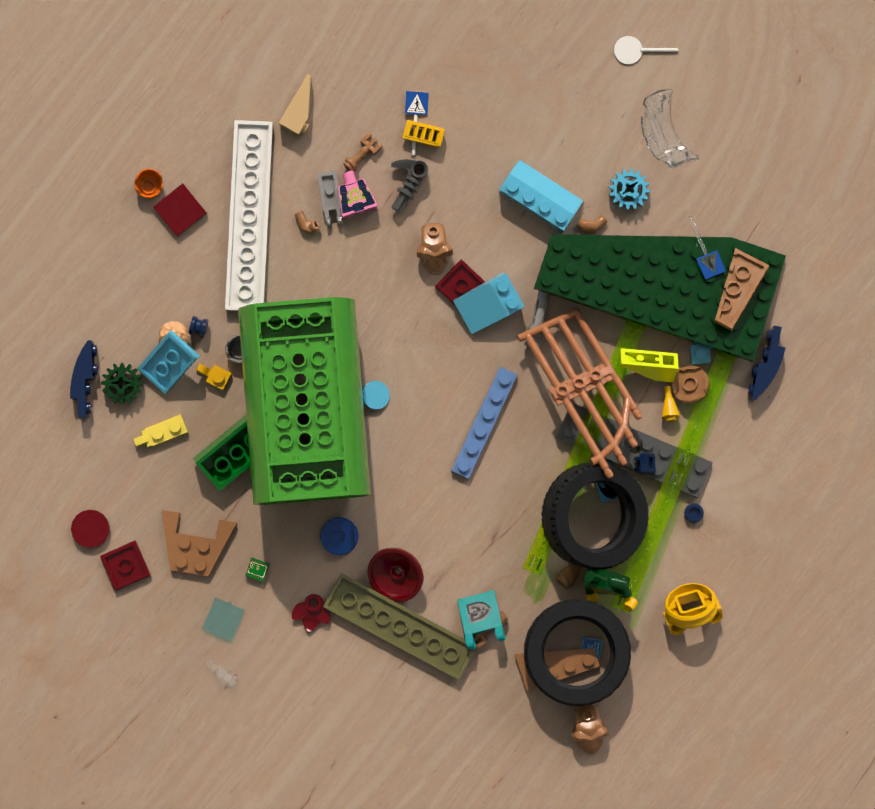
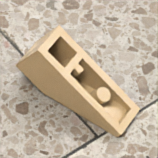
(297, 114)

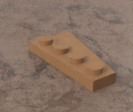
(741, 283)
(562, 664)

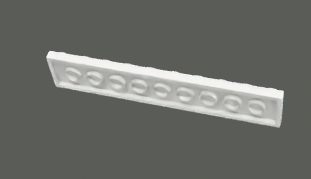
(248, 213)

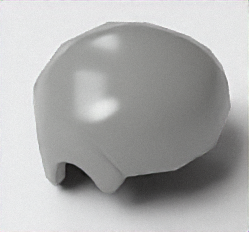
(233, 349)

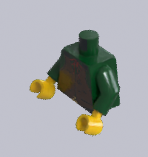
(608, 583)

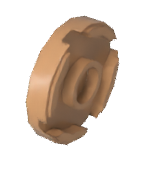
(691, 384)

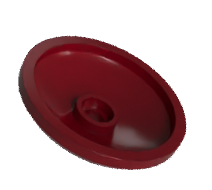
(391, 582)

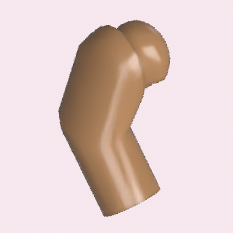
(306, 225)
(591, 226)

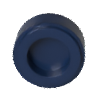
(693, 513)

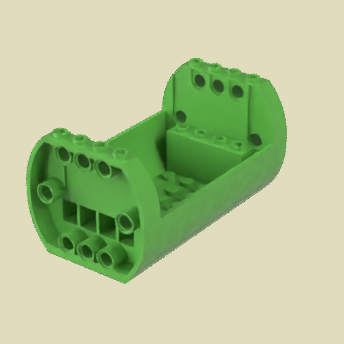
(337, 456)

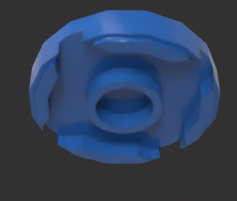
(339, 536)

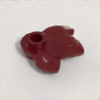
(311, 615)

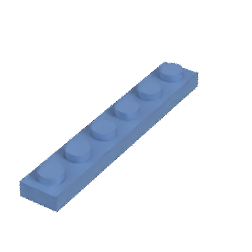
(484, 422)

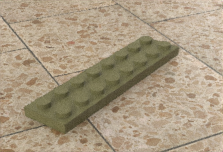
(399, 626)

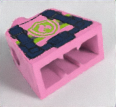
(355, 196)

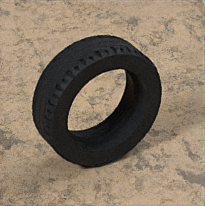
(632, 524)
(619, 652)

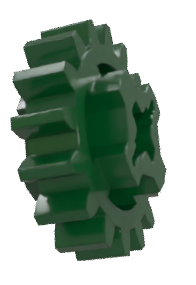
(122, 375)

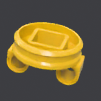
(707, 612)

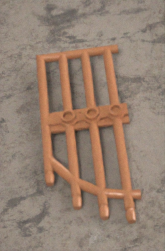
(584, 382)

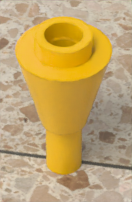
(670, 411)

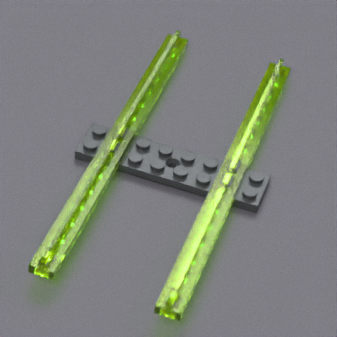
(675, 466)

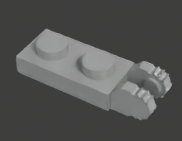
(330, 195)

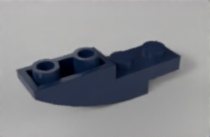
(84, 370)
(765, 371)

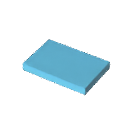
(168, 362)

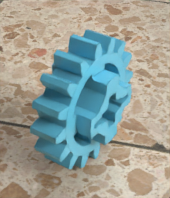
(634, 196)

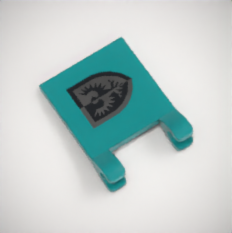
(480, 614)

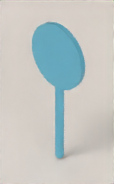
(375, 395)

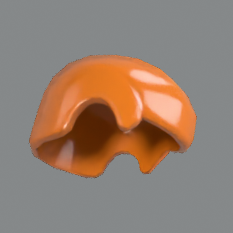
(148, 183)

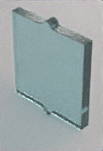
(223, 619)

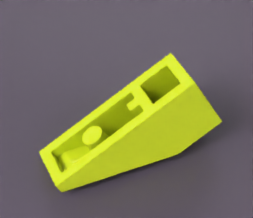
(651, 364)

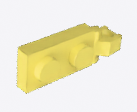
(162, 432)

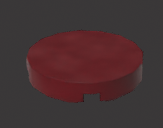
(90, 528)

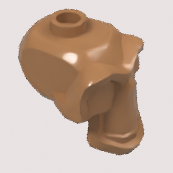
(434, 248)
(588, 728)

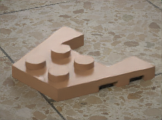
(191, 552)

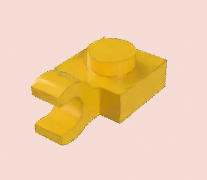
(216, 376)

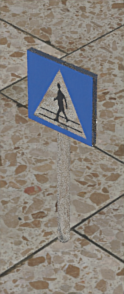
(709, 263)

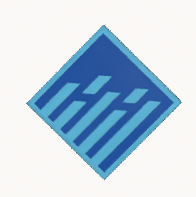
(592, 643)

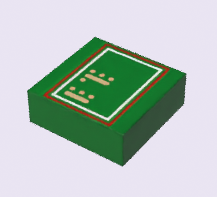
(257, 569)

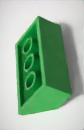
(226, 455)

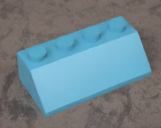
(540, 196)

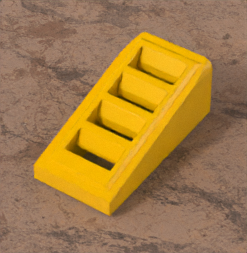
(440, 132)

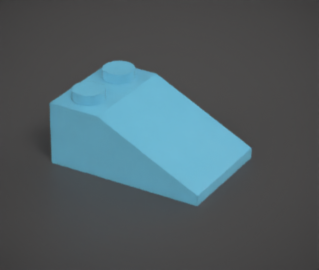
(488, 303)

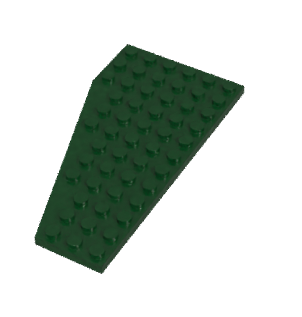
(660, 284)

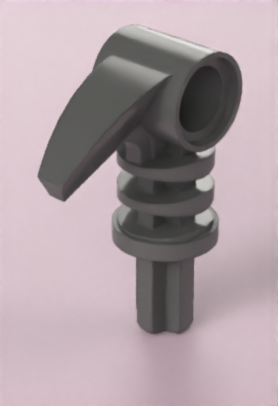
(410, 185)

